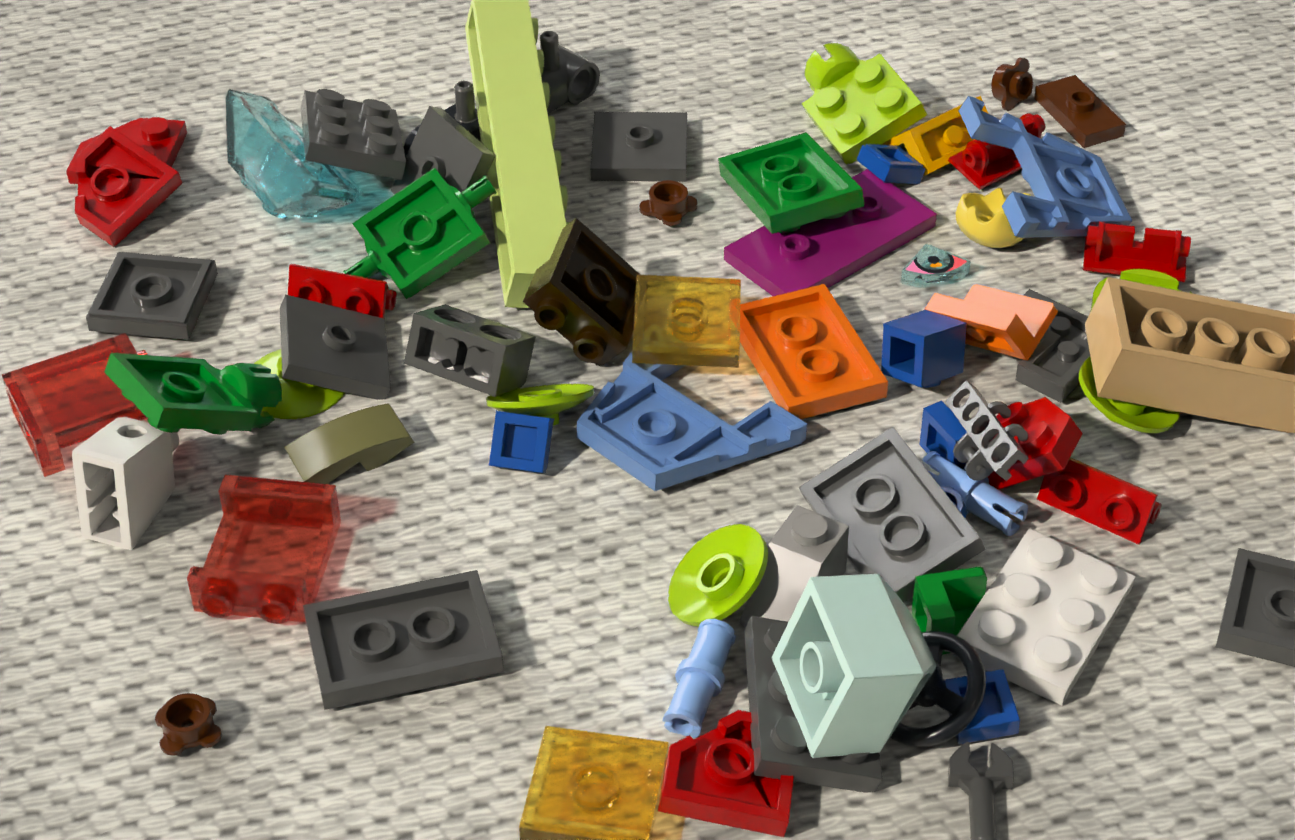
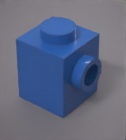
(923, 348)

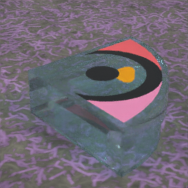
(934, 266)

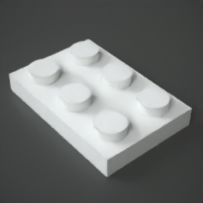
(1046, 615)

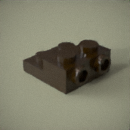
(585, 295)

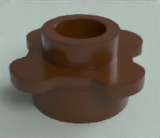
(1012, 83)
(668, 202)
(184, 710)

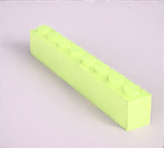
(517, 129)

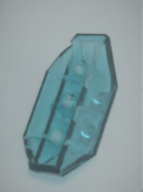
(272, 163)

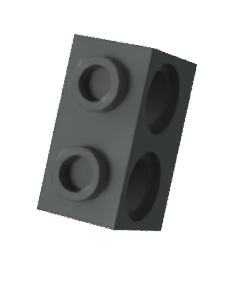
(469, 350)

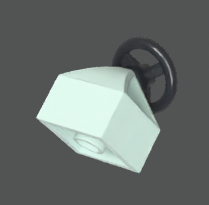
(861, 663)

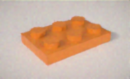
(809, 353)

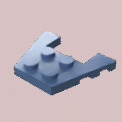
(1067, 181)
(671, 438)

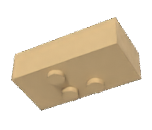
(1193, 354)

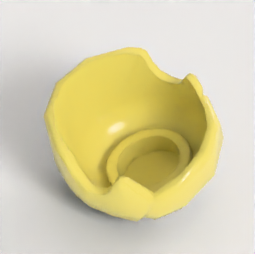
(984, 219)

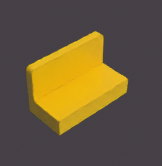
(935, 139)

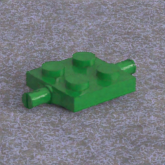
(422, 232)

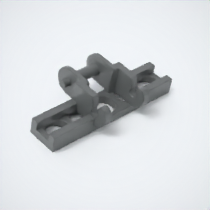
(976, 446)

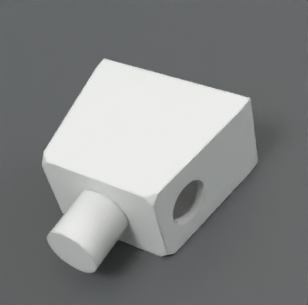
(123, 480)

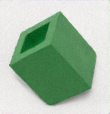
(947, 599)

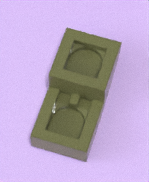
(361, 436)

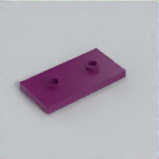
(832, 248)

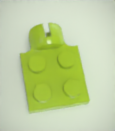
(858, 100)

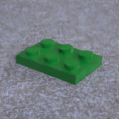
(791, 183)

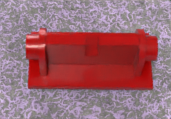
(988, 163)
(1112, 250)
(341, 290)
(1101, 500)

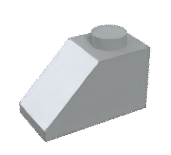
(800, 549)

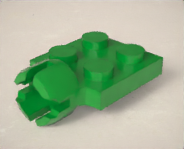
(194, 394)

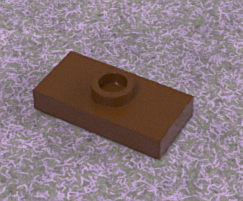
(1079, 111)

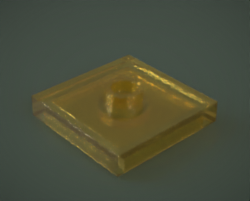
(687, 321)
(593, 787)

